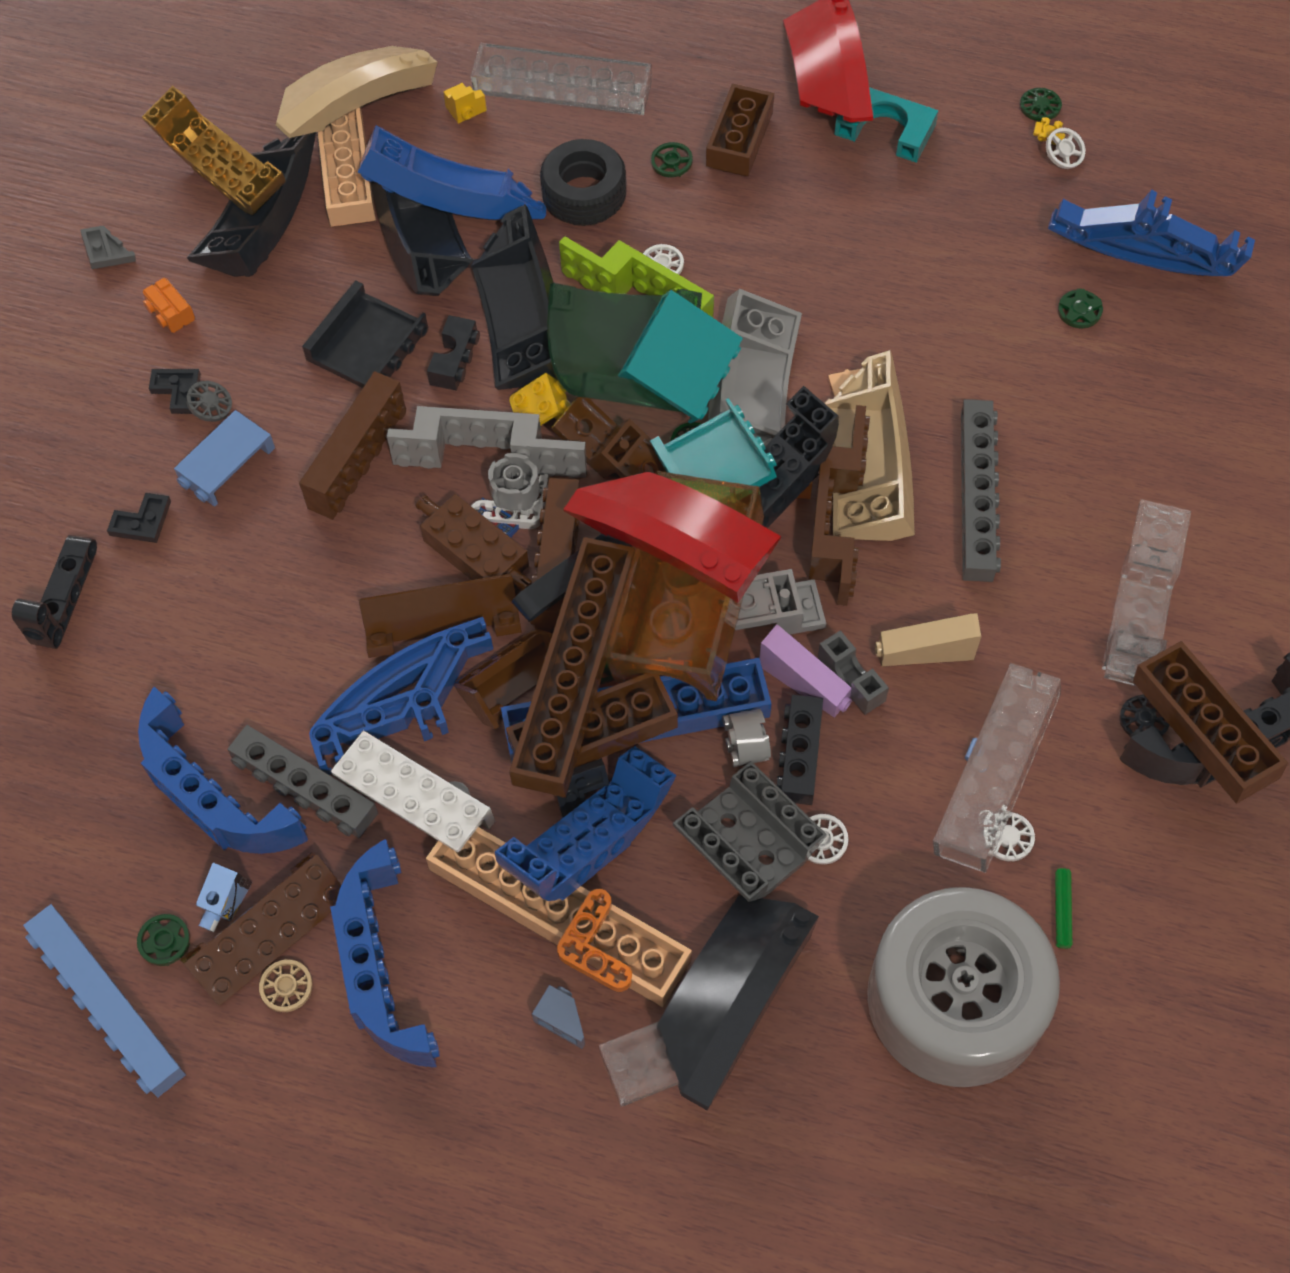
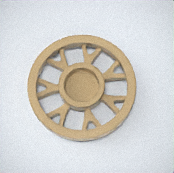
(285, 985)

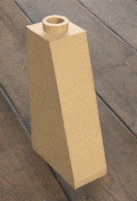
(930, 642)

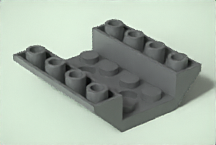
(764, 825)

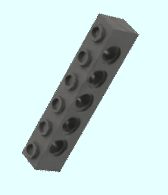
(252, 743)

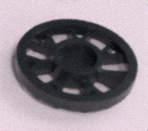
(1143, 717)

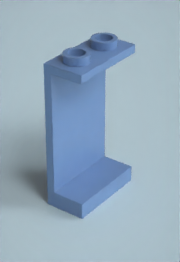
(221, 456)

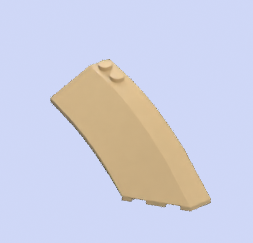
(349, 84)
(885, 502)

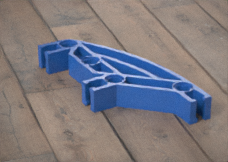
(1151, 237)
(372, 696)

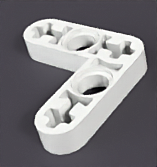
(523, 522)

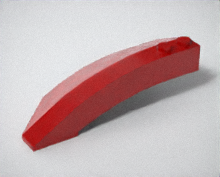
(830, 60)
(679, 528)

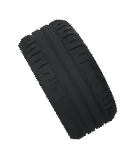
(577, 160)

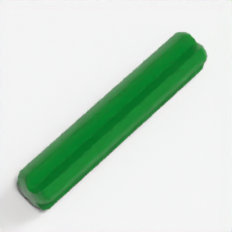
(1063, 893)

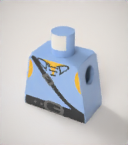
(221, 895)

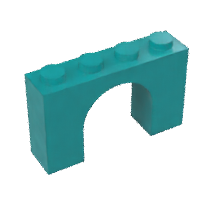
(915, 118)

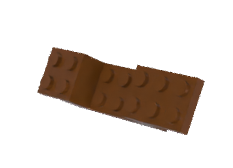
(842, 472)

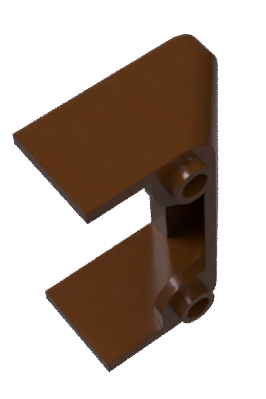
(504, 676)

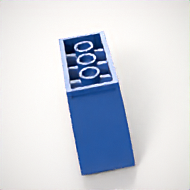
(203, 799)
(592, 832)
(363, 962)

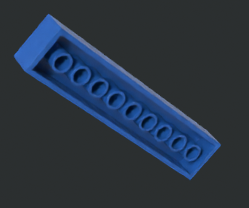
(740, 691)

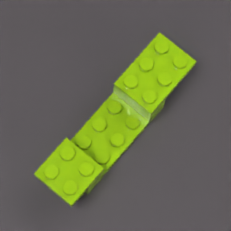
(623, 269)

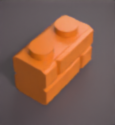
(168, 304)

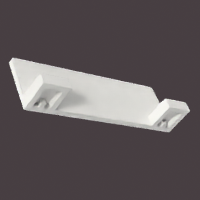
(412, 792)

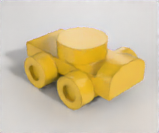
(1043, 129)

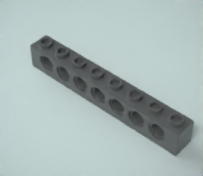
(974, 565)

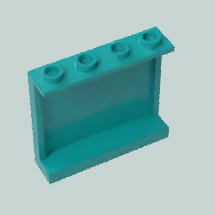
(682, 355)
(719, 451)

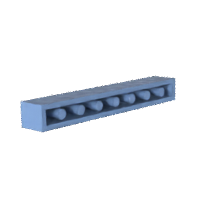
(105, 1002)

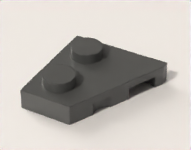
(104, 249)

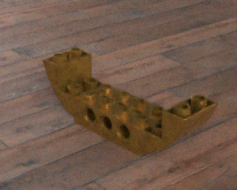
(213, 152)

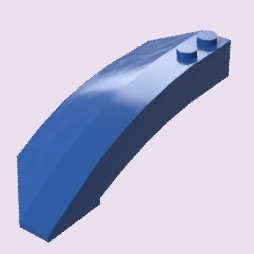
(442, 182)

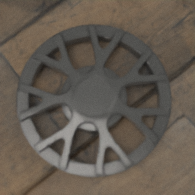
(209, 401)

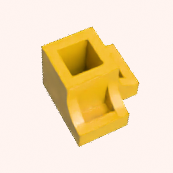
(464, 102)

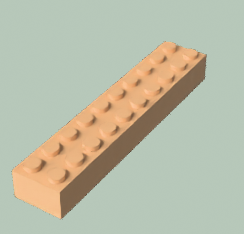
(652, 956)

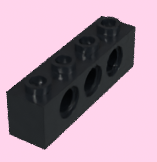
(808, 711)

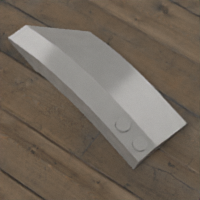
(763, 366)

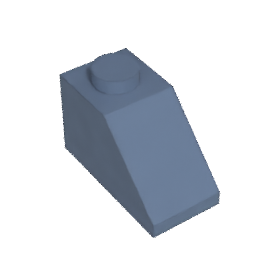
(559, 1015)

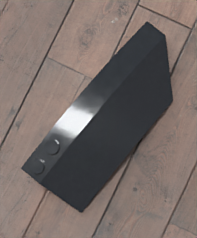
(244, 240)
(421, 242)
(515, 299)
(730, 991)

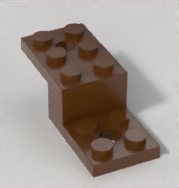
(608, 445)

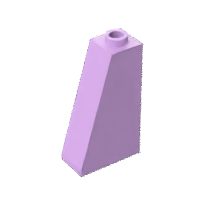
(803, 672)

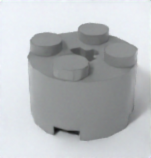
(514, 482)
(746, 737)

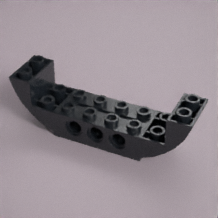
(798, 452)
(1153, 758)

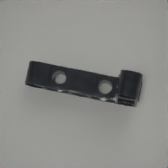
(60, 595)

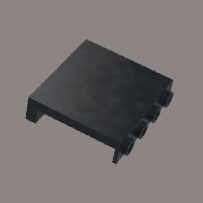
(363, 337)

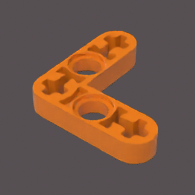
(583, 940)

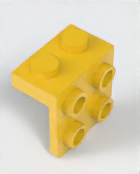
(541, 397)

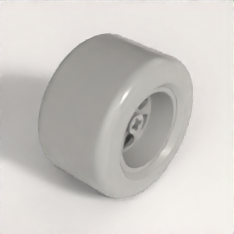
(983, 930)

